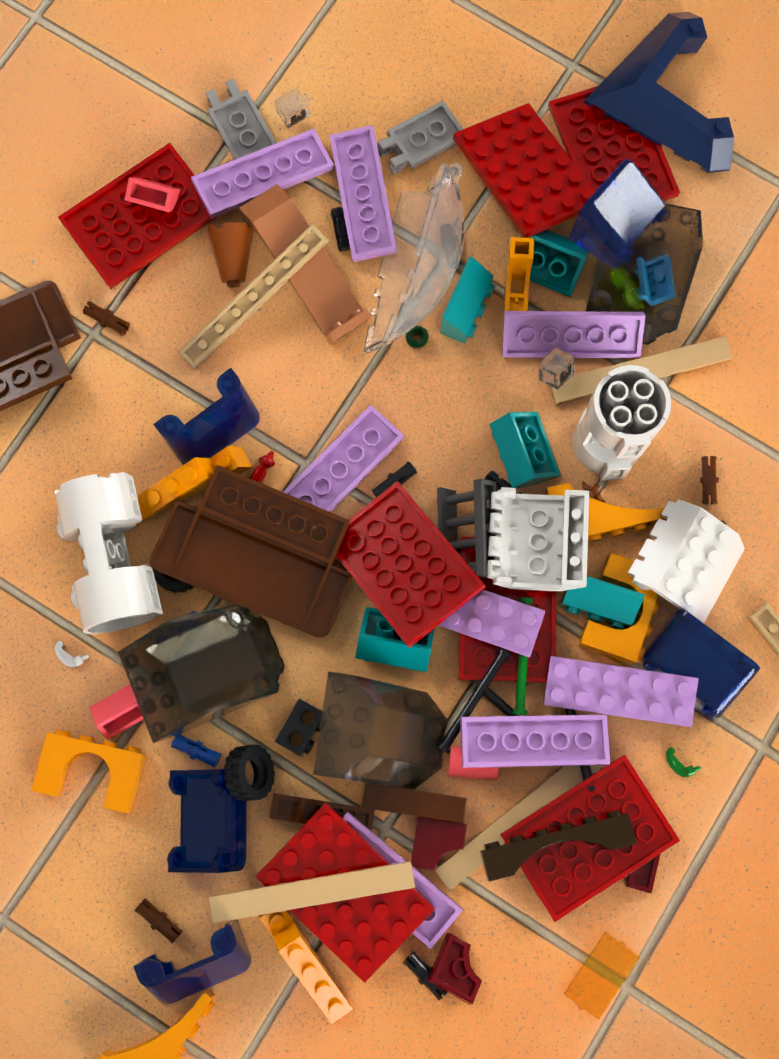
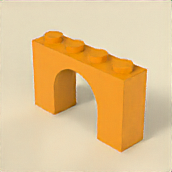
(624, 643)
(60, 752)

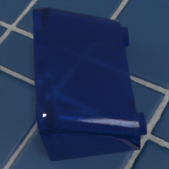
(618, 215)
(215, 426)
(695, 650)
(211, 824)
(229, 960)

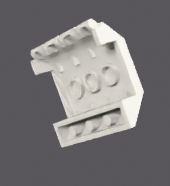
(539, 540)
(688, 558)

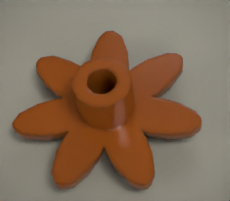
(593, 491)

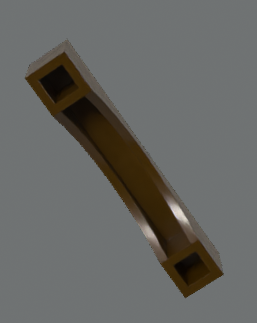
(505, 859)

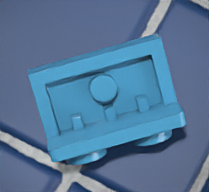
(655, 279)

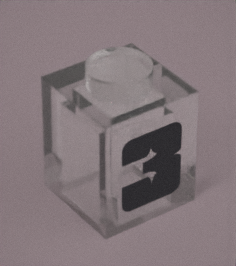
(293, 107)
(556, 368)

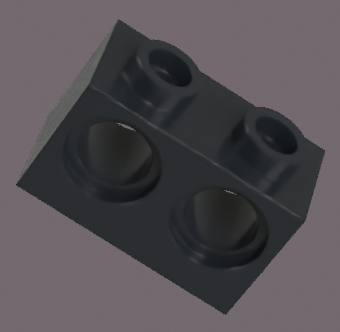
(295, 725)

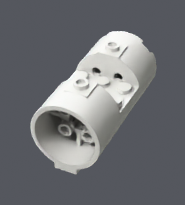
(624, 418)
(96, 516)

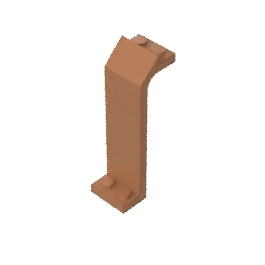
(318, 281)

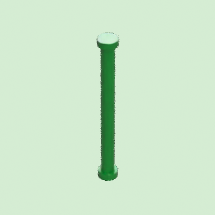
(521, 676)

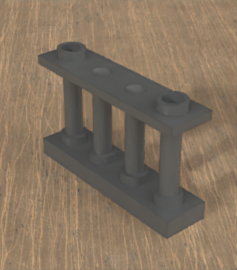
(449, 521)

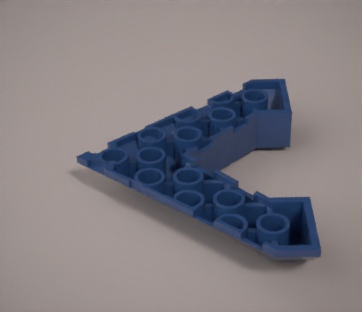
(652, 111)

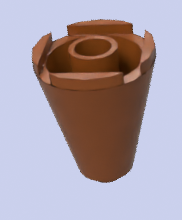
(231, 250)

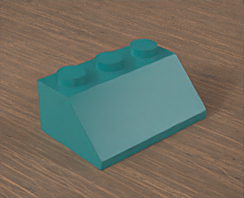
(556, 262)
(467, 302)
(524, 449)
(603, 602)
(383, 645)

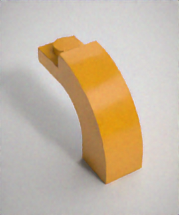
(518, 274)

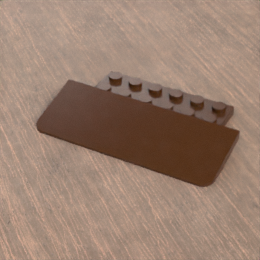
(31, 335)
(258, 551)

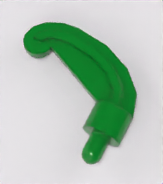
(678, 767)

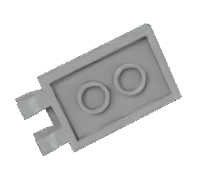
(239, 121)
(420, 137)

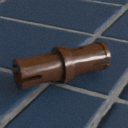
(106, 318)
(709, 480)
(158, 920)

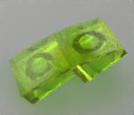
(623, 281)

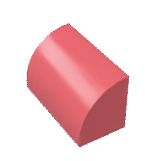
(151, 194)
(116, 712)
(455, 768)

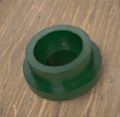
(417, 330)

